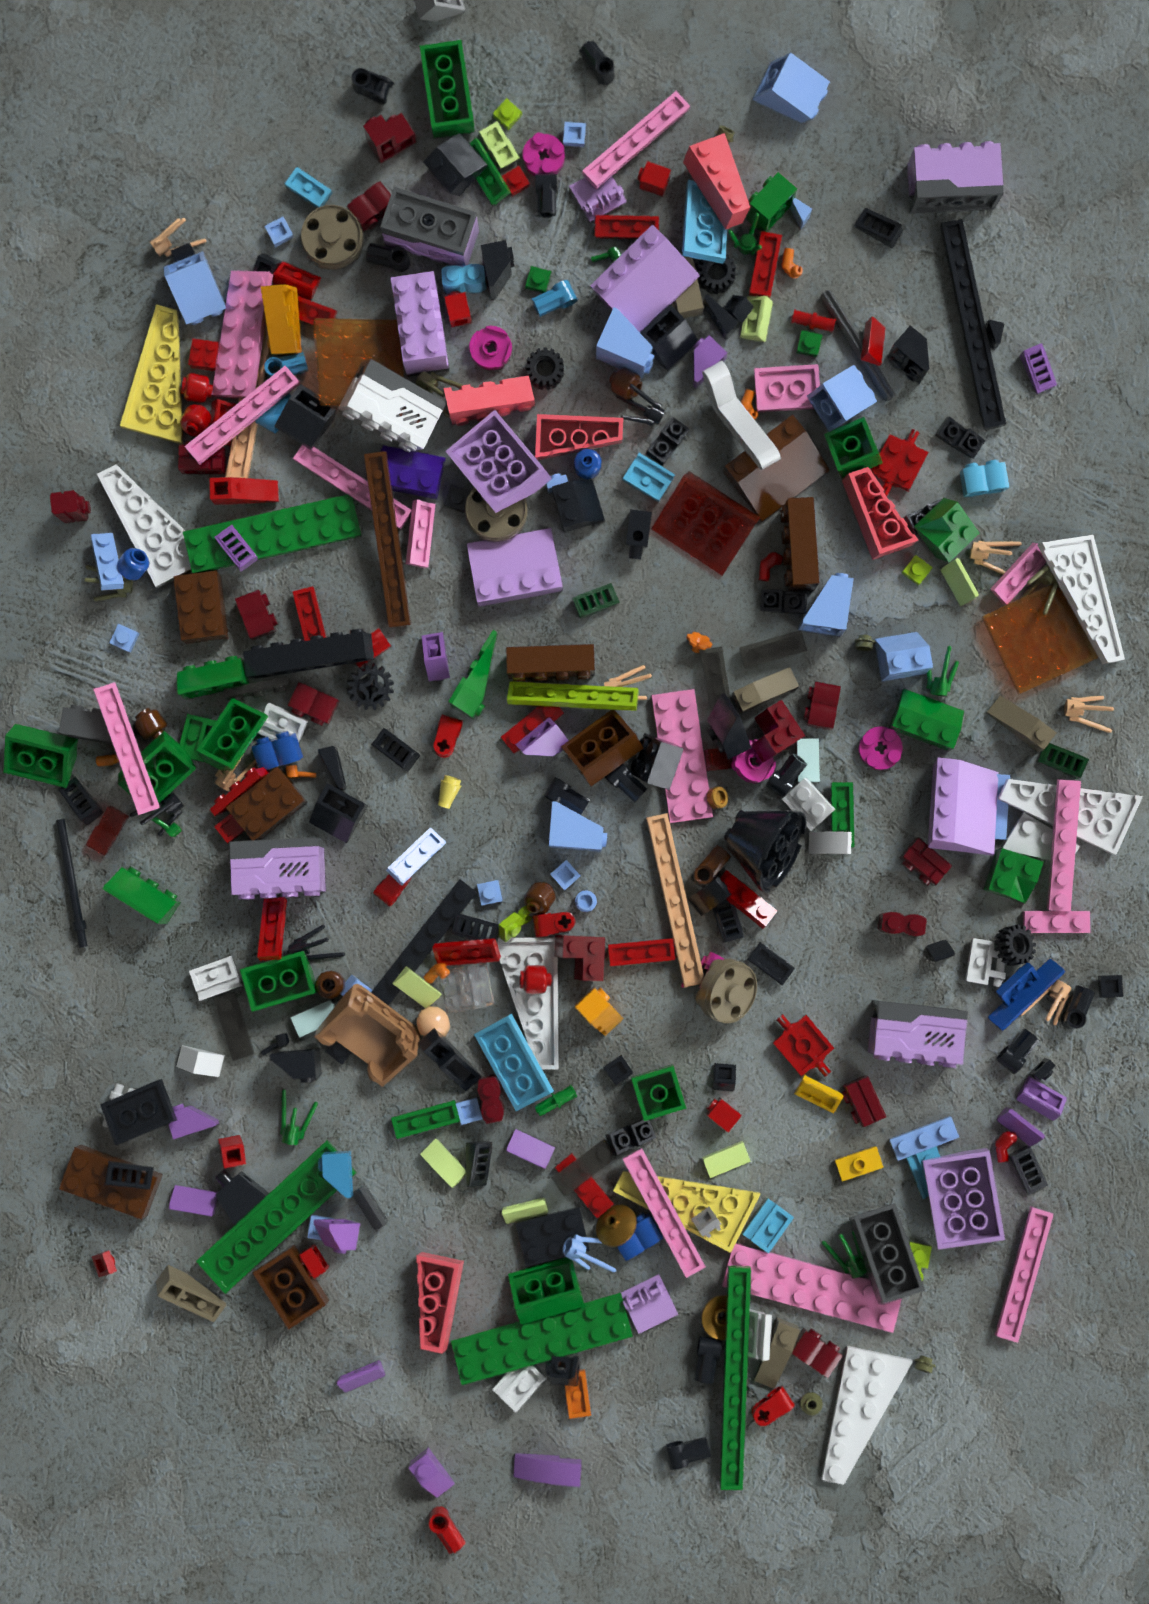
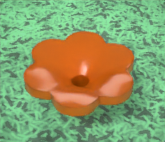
(698, 642)

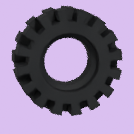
(716, 285)
(548, 356)
(1023, 941)

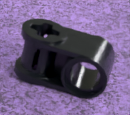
(375, 87)

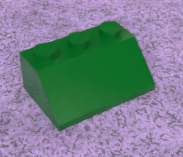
(211, 677)
(927, 720)
(231, 735)
(39, 755)
(165, 764)
(143, 895)
(278, 981)
(545, 1290)

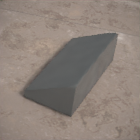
(370, 1207)

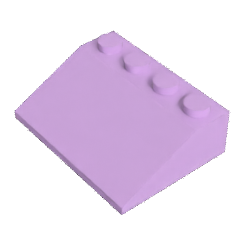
(645, 279)
(498, 463)
(515, 568)
(963, 807)
(963, 1199)

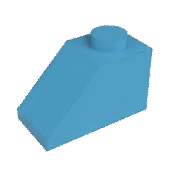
(338, 1171)

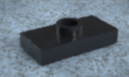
(770, 963)

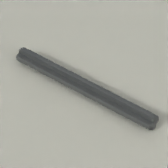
(856, 344)

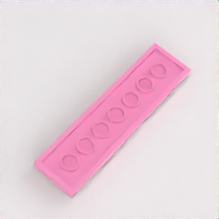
(813, 1288)

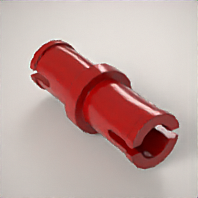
(813, 320)

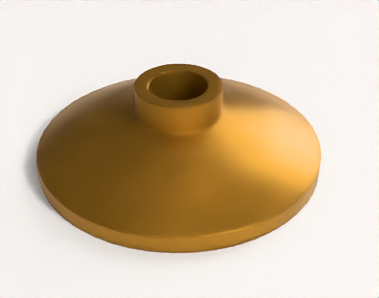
(621, 1230)
(711, 1324)

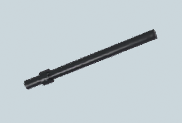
(79, 924)

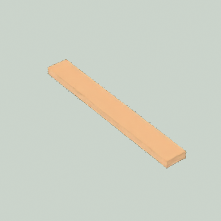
(243, 443)
(675, 900)

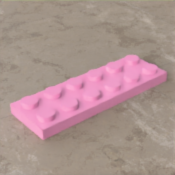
(241, 335)
(679, 723)

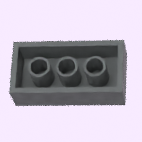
(887, 1254)

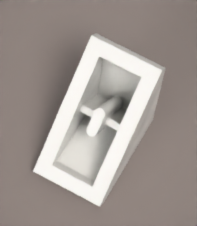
(200, 1061)

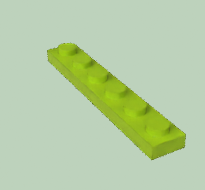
(573, 696)

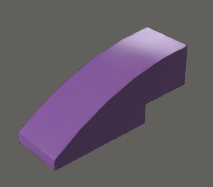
(548, 1469)

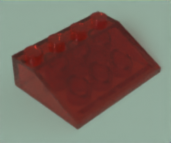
(705, 523)

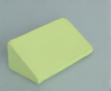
(757, 322)
(959, 582)
(417, 987)
(726, 1159)
(525, 1210)

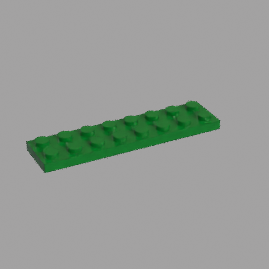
(275, 532)
(269, 1222)
(536, 1342)

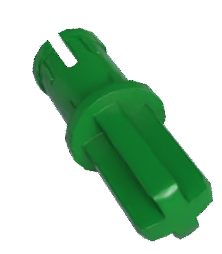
(556, 1100)

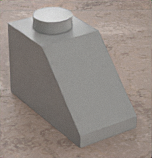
(438, 9)

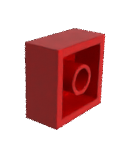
(203, 354)
(314, 1261)

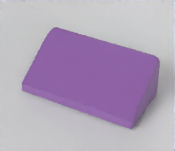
(1041, 1099)
(1020, 1126)
(530, 1148)
(193, 1200)
(361, 1376)

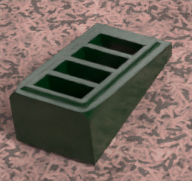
(585, 596)
(1059, 767)

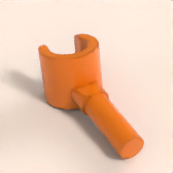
(292, 772)

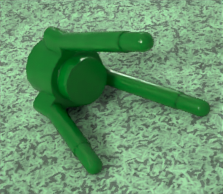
(747, 242)
(940, 685)
(291, 1132)
(855, 1264)

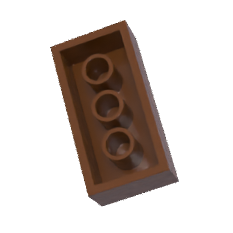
(800, 544)
(550, 662)
(86, 1179)

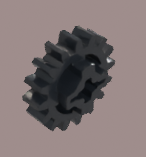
(360, 684)

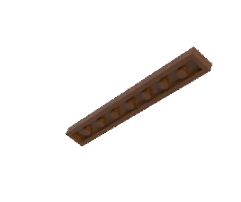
(387, 539)

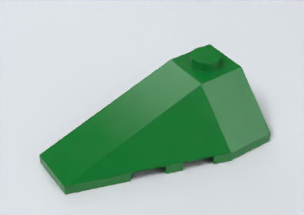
(471, 692)

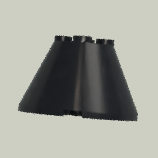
(766, 844)

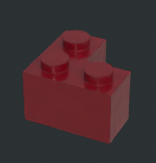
(388, 136)
(779, 731)
(587, 953)

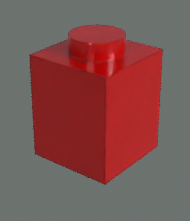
(654, 178)
(458, 309)
(723, 1114)
(231, 1151)

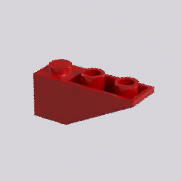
(243, 490)

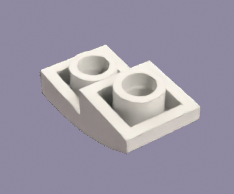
(829, 843)

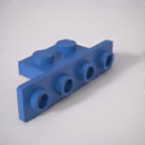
(1023, 990)

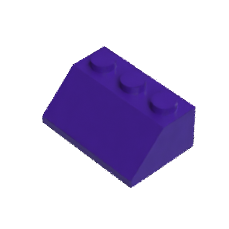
(415, 472)

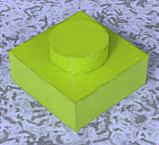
(507, 114)
(917, 570)

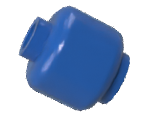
(588, 457)
(133, 564)

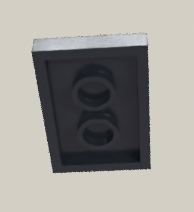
(138, 1112)
(545, 1235)

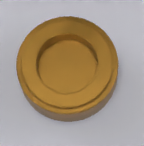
(717, 797)

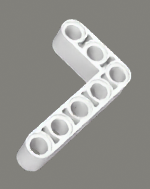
(737, 418)

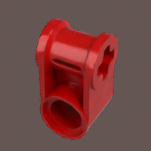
(447, 731)
(389, 890)
(549, 924)
(774, 1405)

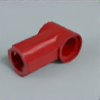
(446, 1531)

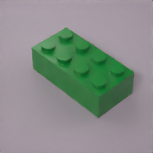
(447, 88)

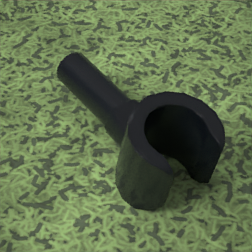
(281, 1040)

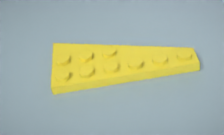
(155, 394)
(690, 1198)

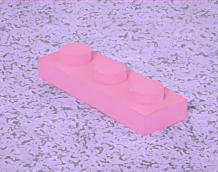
(420, 533)
(1018, 574)
(1057, 921)

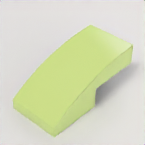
(498, 145)
(444, 1163)

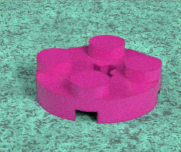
(543, 143)
(485, 337)
(873, 758)
(753, 774)

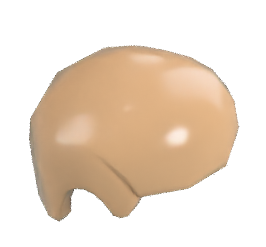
(432, 1018)

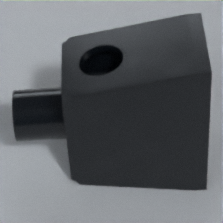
(638, 522)
(238, 1194)

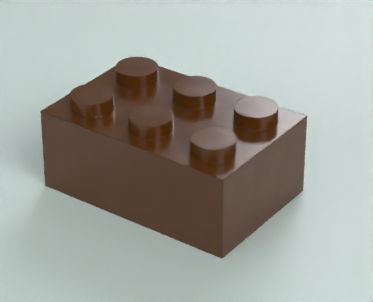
(201, 607)
(602, 747)
(266, 804)
(290, 1287)

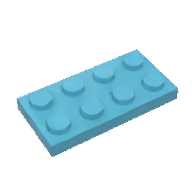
(702, 232)
(513, 1062)

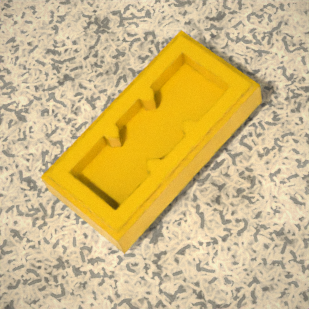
(819, 1094)
(858, 1163)

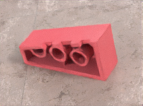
(718, 179)
(479, 402)
(570, 434)
(876, 515)
(438, 1293)

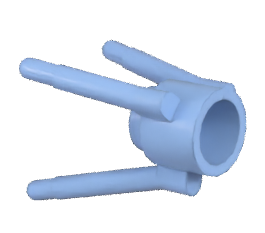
(575, 1249)

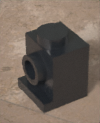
(569, 1375)

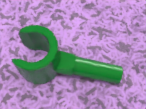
(613, 253)
(173, 830)

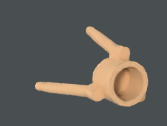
(162, 243)
(980, 550)
(616, 682)
(1074, 708)
(227, 777)
(1060, 993)

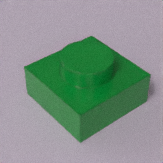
(538, 279)
(809, 343)

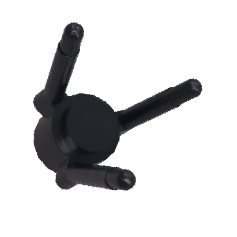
(652, 413)
(170, 804)
(299, 946)

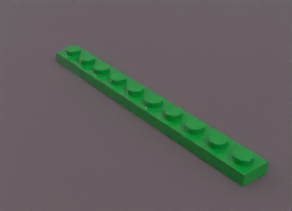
(735, 1377)

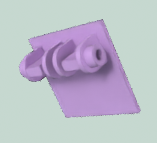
(598, 200)
(648, 1303)

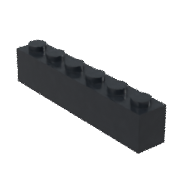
(309, 654)

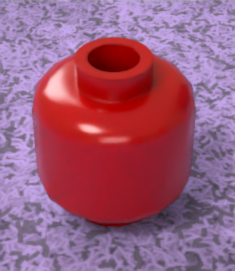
(196, 388)
(195, 420)
(535, 979)

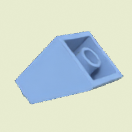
(792, 88)
(194, 288)
(624, 345)
(841, 398)
(831, 608)
(903, 656)
(574, 831)

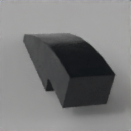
(449, 1059)

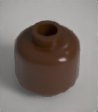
(621, 380)
(150, 723)
(539, 898)
(322, 984)

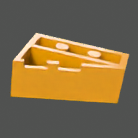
(282, 319)
(599, 1011)

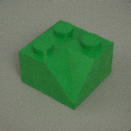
(771, 202)
(853, 447)
(946, 530)
(1013, 875)
(658, 1092)

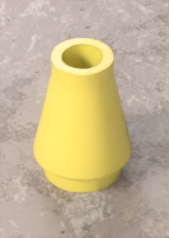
(448, 790)

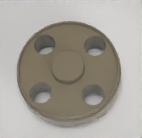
(332, 237)
(499, 529)
(727, 990)

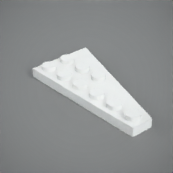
(147, 527)
(1081, 579)
(1101, 816)
(536, 1011)
(862, 1397)

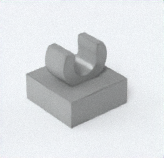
(706, 1222)

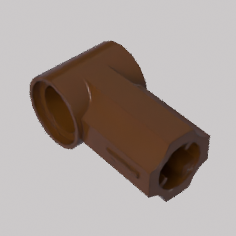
(711, 864)

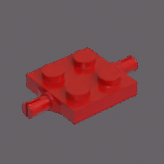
(900, 462)
(803, 1045)

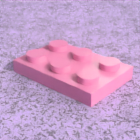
(785, 387)

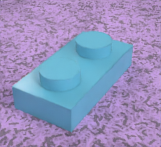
(308, 188)

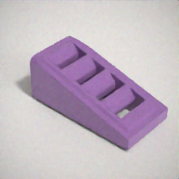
(1045, 365)
(248, 560)

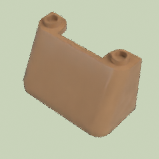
(371, 1033)

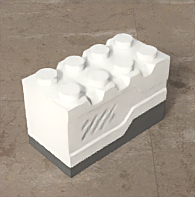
(391, 406)

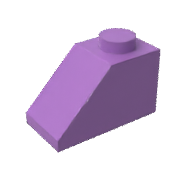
(706, 354)
(435, 657)
(543, 740)
(190, 1121)
(338, 1233)
(430, 1473)

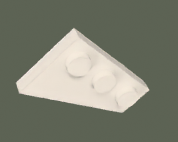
(1031, 838)

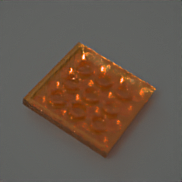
(347, 343)
(1036, 644)

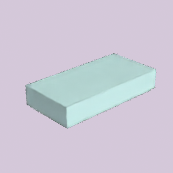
(809, 751)
(311, 1019)

